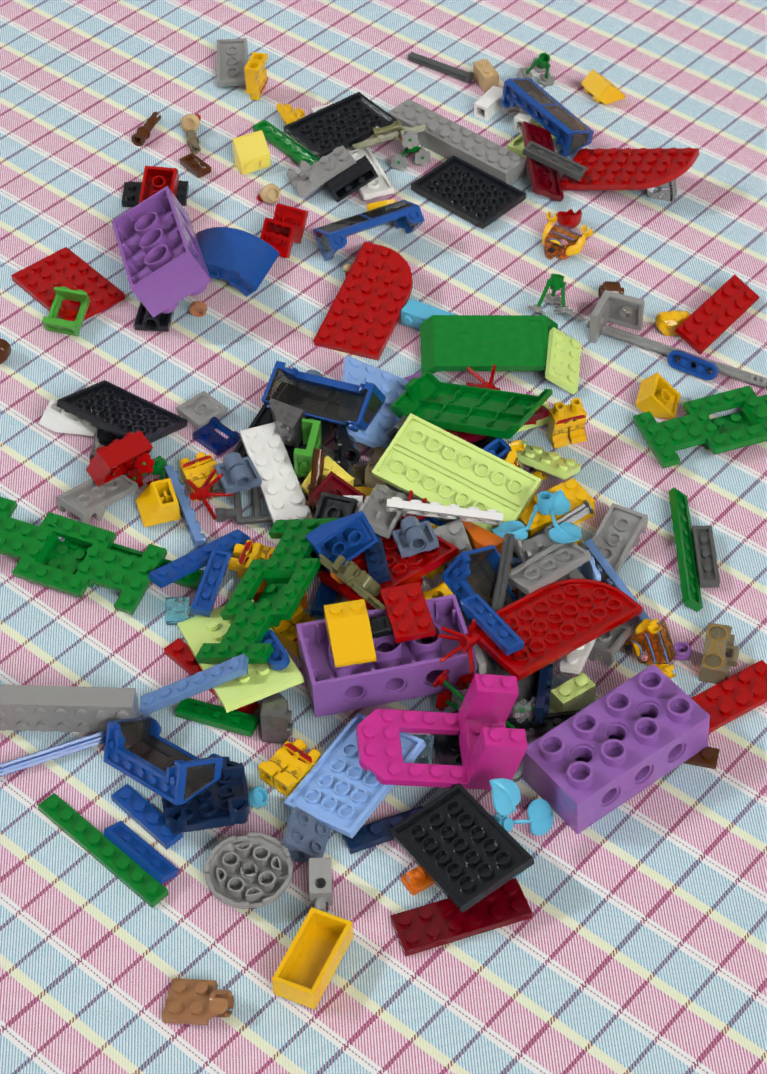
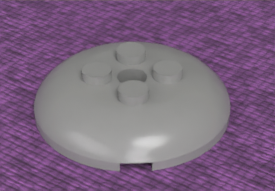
(248, 870)

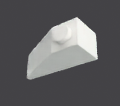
(64, 422)

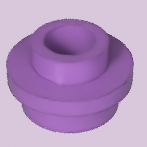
(682, 651)

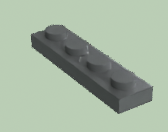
(554, 161)
(705, 556)

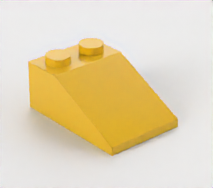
(349, 633)

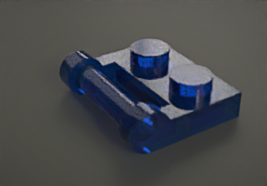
(214, 441)

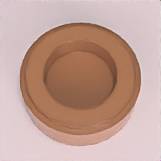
(198, 309)

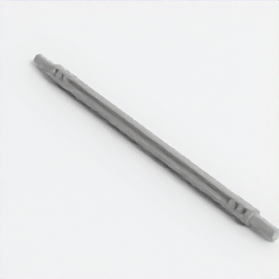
(666, 349)

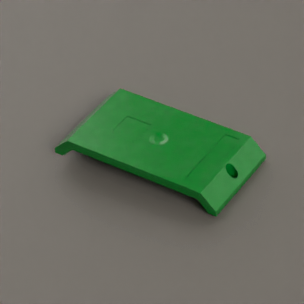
(485, 340)
(467, 407)

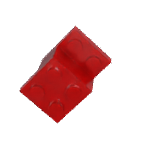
(284, 228)

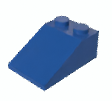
(343, 537)

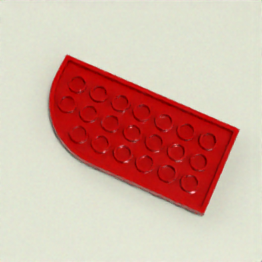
(630, 168)
(367, 303)
(558, 622)

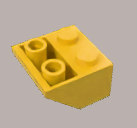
(158, 503)

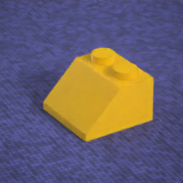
(601, 88)
(658, 397)

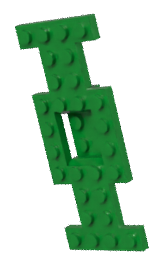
(696, 428)
(72, 571)
(287, 579)

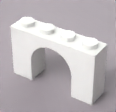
(491, 103)

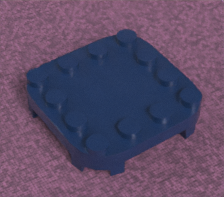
(217, 806)

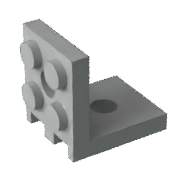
(610, 310)

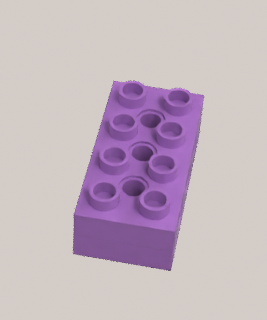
(160, 252)
(400, 669)
(615, 748)

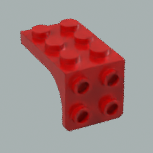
(407, 612)

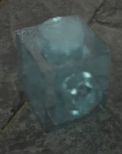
(177, 610)
(427, 753)

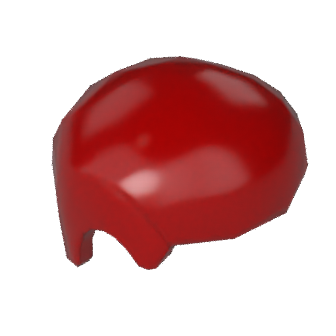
(569, 219)

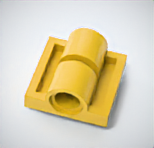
(289, 114)

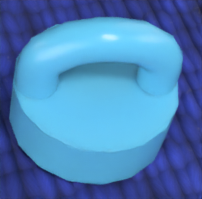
(258, 797)

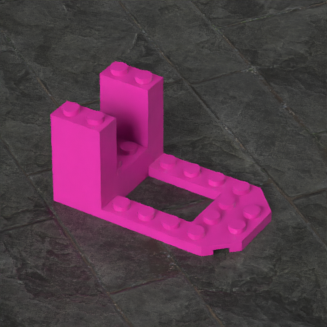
(484, 741)

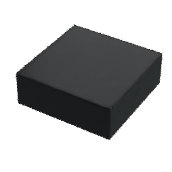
(380, 626)

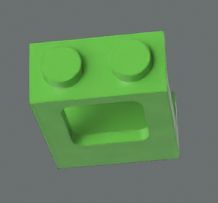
(63, 326)
(304, 457)

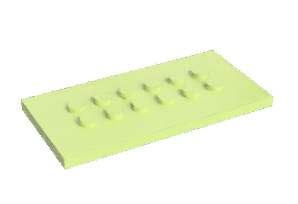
(453, 472)
(246, 689)

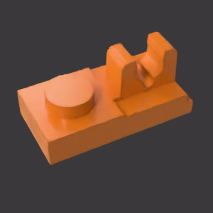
(416, 881)

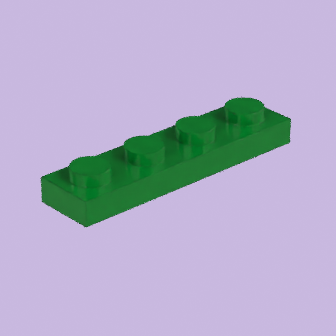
(217, 717)

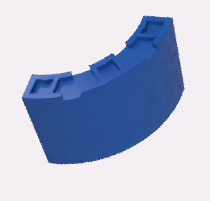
(236, 257)

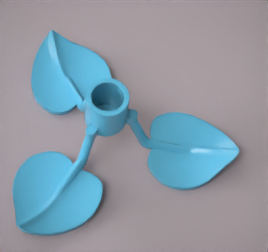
(546, 504)
(505, 798)

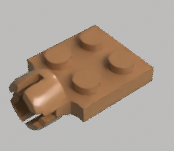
(196, 1002)

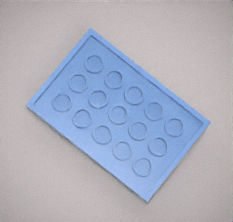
(390, 385)
(340, 789)

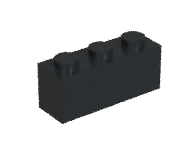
(352, 179)

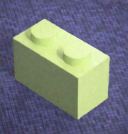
(573, 694)

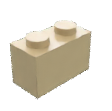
(485, 74)

